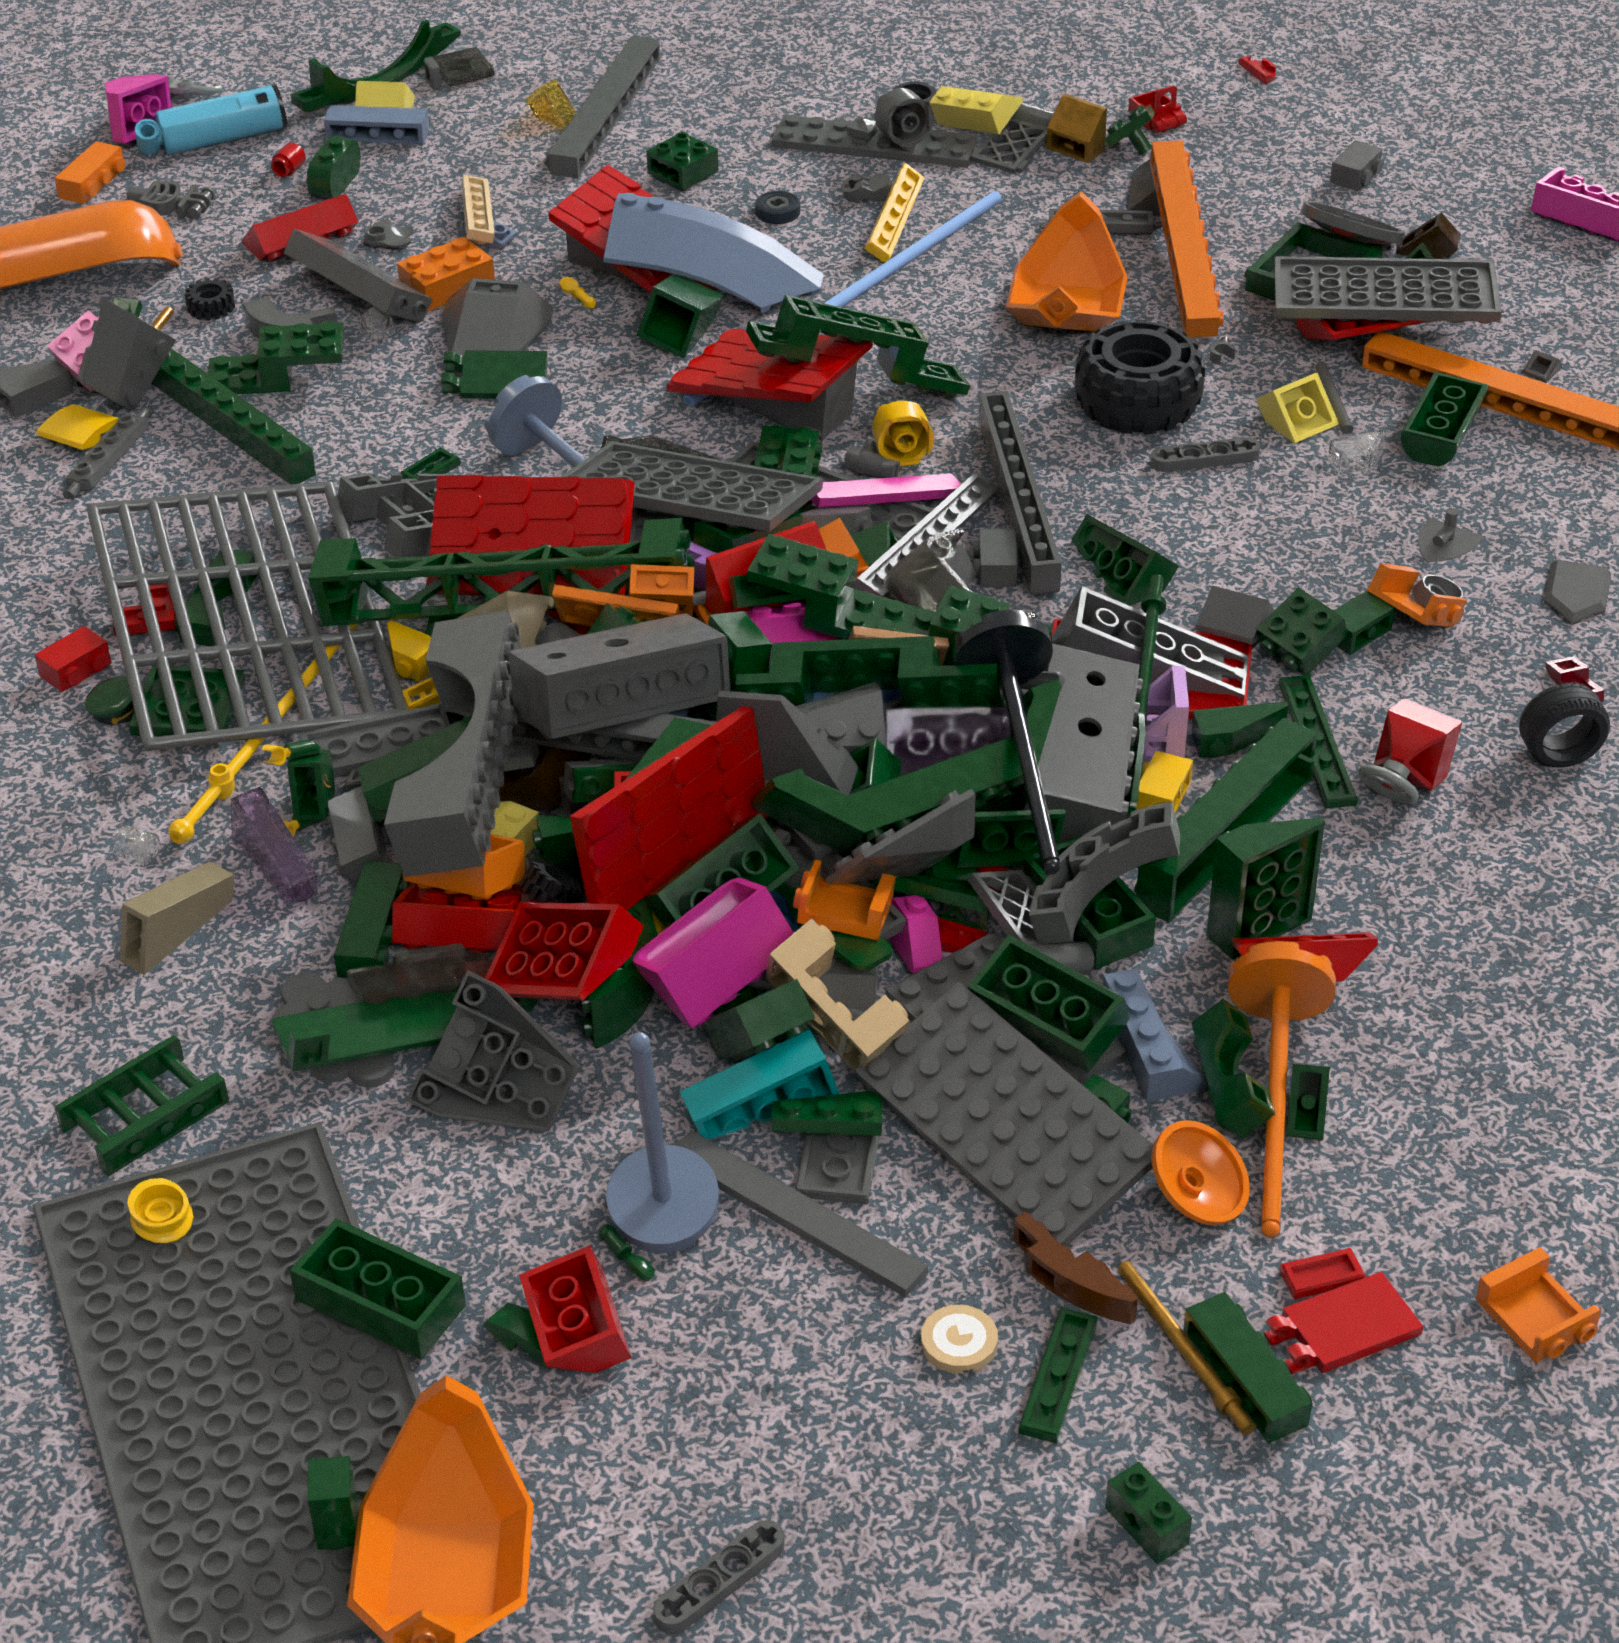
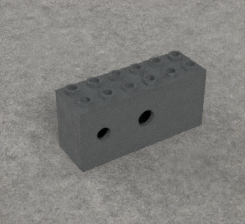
(619, 675)
(1089, 740)

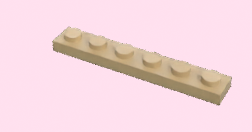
(477, 209)

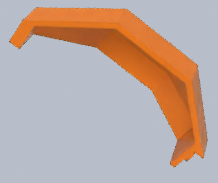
(1070, 273)
(442, 1526)

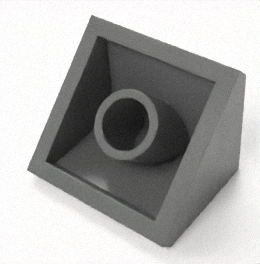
(1233, 615)

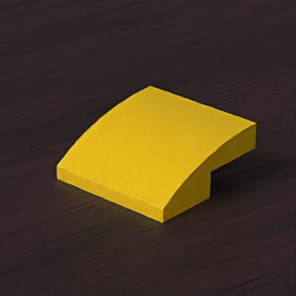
(76, 426)

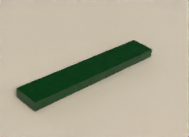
(1328, 766)

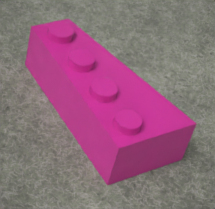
(1577, 203)

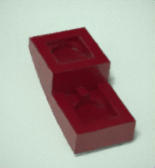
(1572, 671)

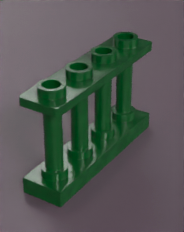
(153, 1128)

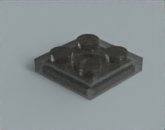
(464, 66)

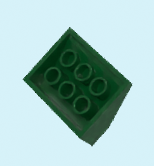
(1263, 880)

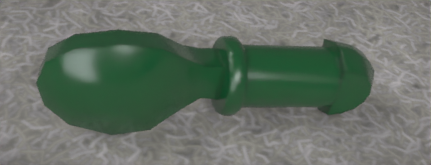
(636, 1263)

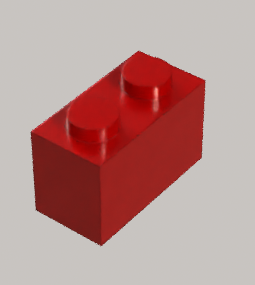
(73, 658)

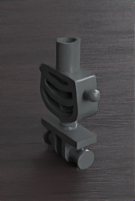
(167, 197)

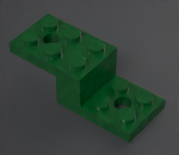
(277, 353)

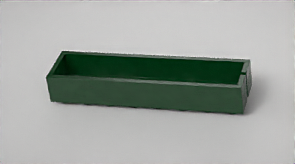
(1247, 794)

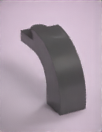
(263, 313)

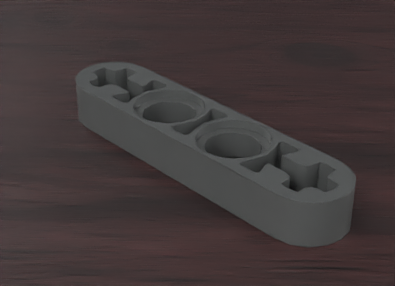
(1165, 458)
(715, 1573)

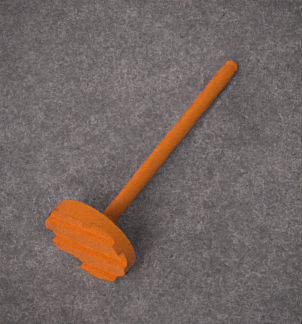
(1282, 985)

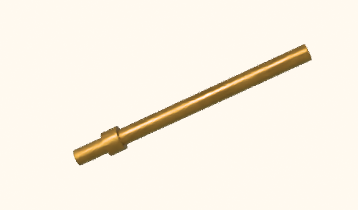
(1224, 1397)

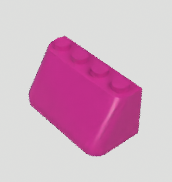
(714, 950)

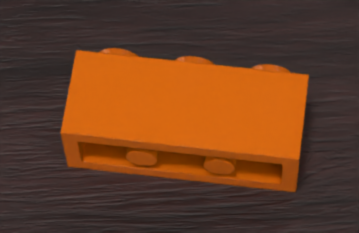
(90, 172)

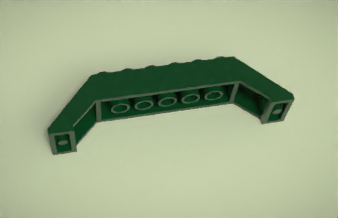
(854, 819)

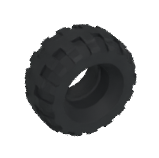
(1139, 377)

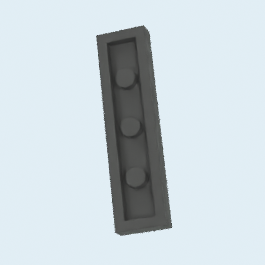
(1124, 220)

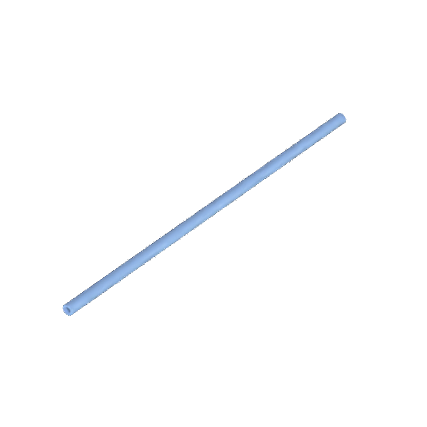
(898, 261)

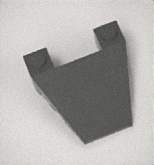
(396, 503)
(789, 742)

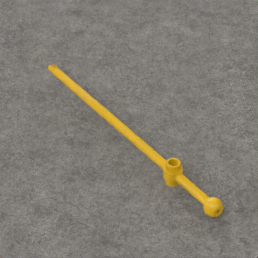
(222, 776)

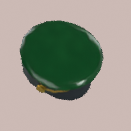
(110, 701)

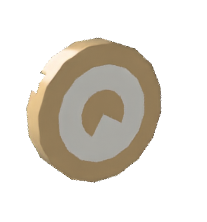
(959, 1339)

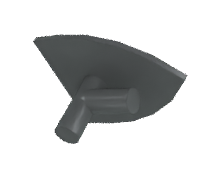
(1444, 540)

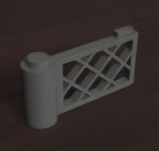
(1028, 121)
(1074, 954)

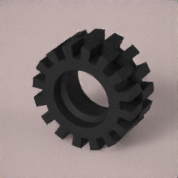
(209, 299)
(551, 883)

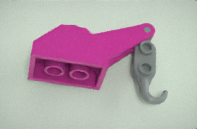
(141, 96)

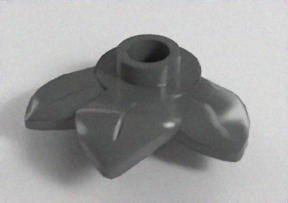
(385, 234)

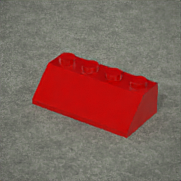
(322, 219)
(738, 560)

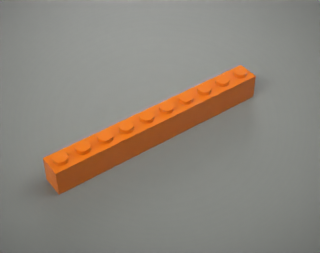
(1185, 239)
(1507, 391)

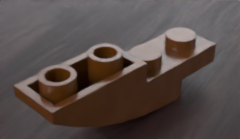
(1077, 1280)

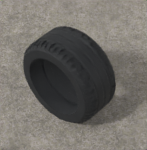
(1555, 705)

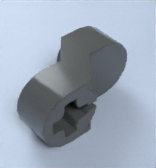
(861, 187)

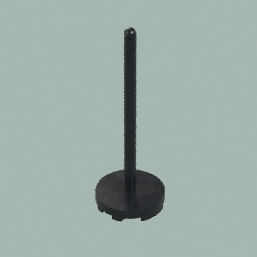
(1022, 652)

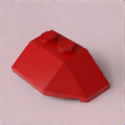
(1343, 950)

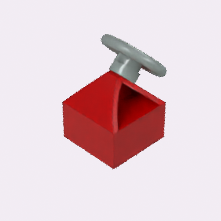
(1413, 748)

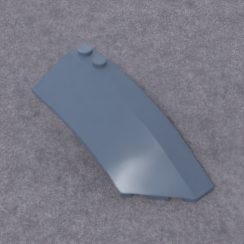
(706, 249)

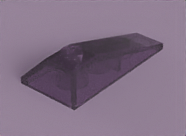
(939, 734)

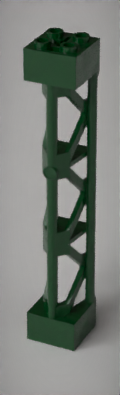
(343, 578)

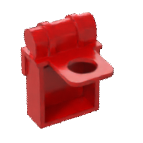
(1167, 111)

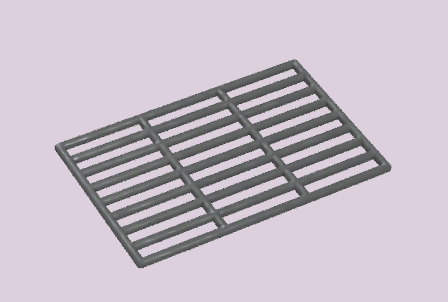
(253, 647)

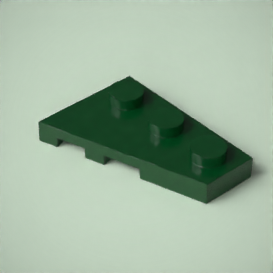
(830, 1114)

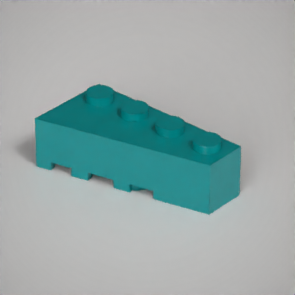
(749, 1088)

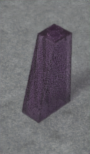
(272, 846)

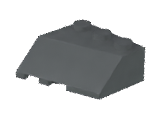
(123, 355)
(849, 716)

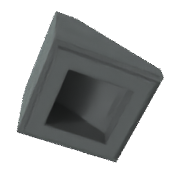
(1542, 366)

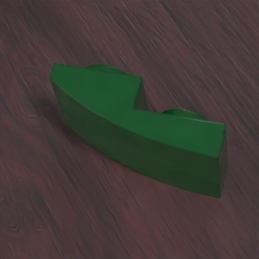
(515, 1327)

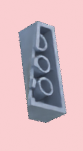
(1153, 1053)

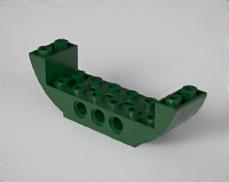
(625, 993)

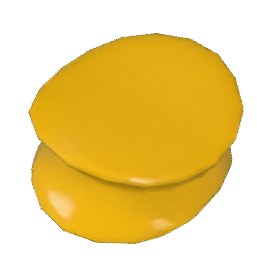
(159, 1211)

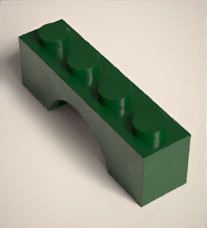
(222, 589)
(1238, 1098)

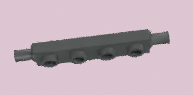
(106, 452)

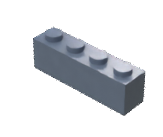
(377, 124)

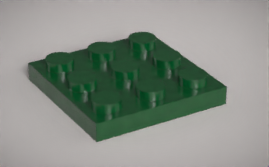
(187, 700)

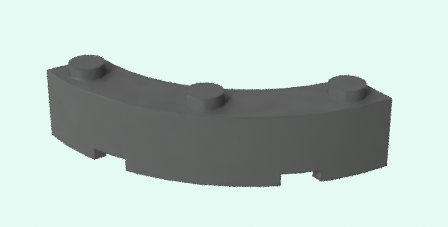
(1097, 861)

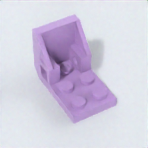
(1170, 701)

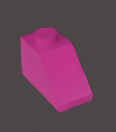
(920, 939)

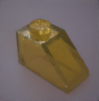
(551, 105)

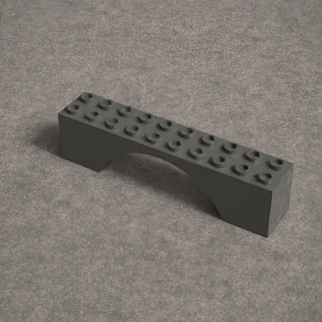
(447, 809)

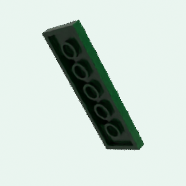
(790, 452)

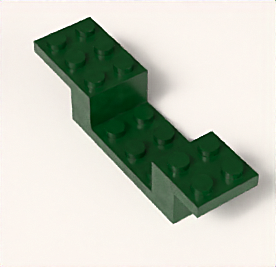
(899, 341)
(836, 605)
(893, 663)

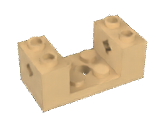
(806, 958)

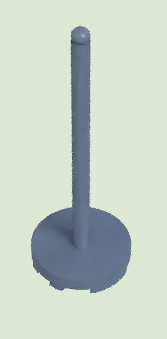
(527, 416)
(663, 1192)

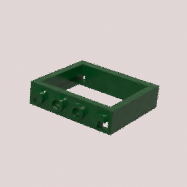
(1259, 276)

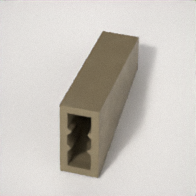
(171, 913)

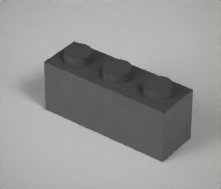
(355, 834)

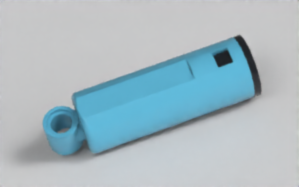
(212, 121)

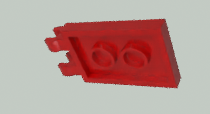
(1344, 1324)

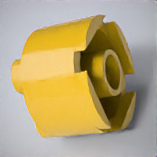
(905, 428)

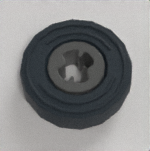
(777, 207)

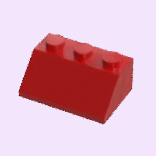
(575, 1313)

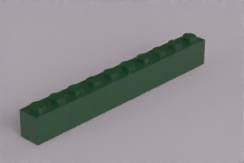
(235, 419)

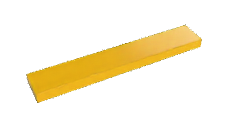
(894, 213)

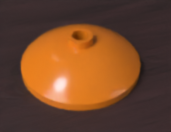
(1200, 1172)

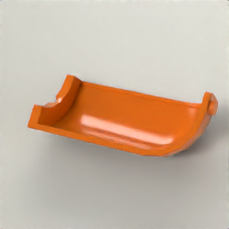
(84, 240)

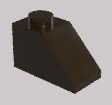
(1437, 235)

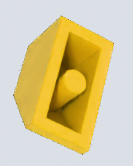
(408, 650)

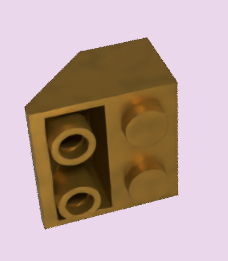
(1077, 129)

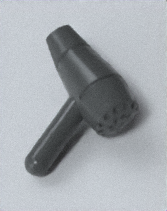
(869, 463)

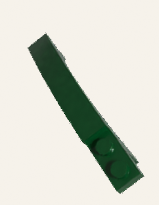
(328, 88)

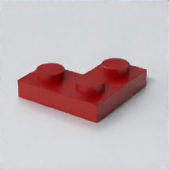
(163, 607)

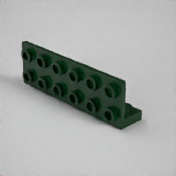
(363, 1029)

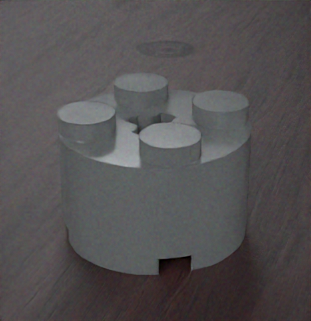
(903, 117)

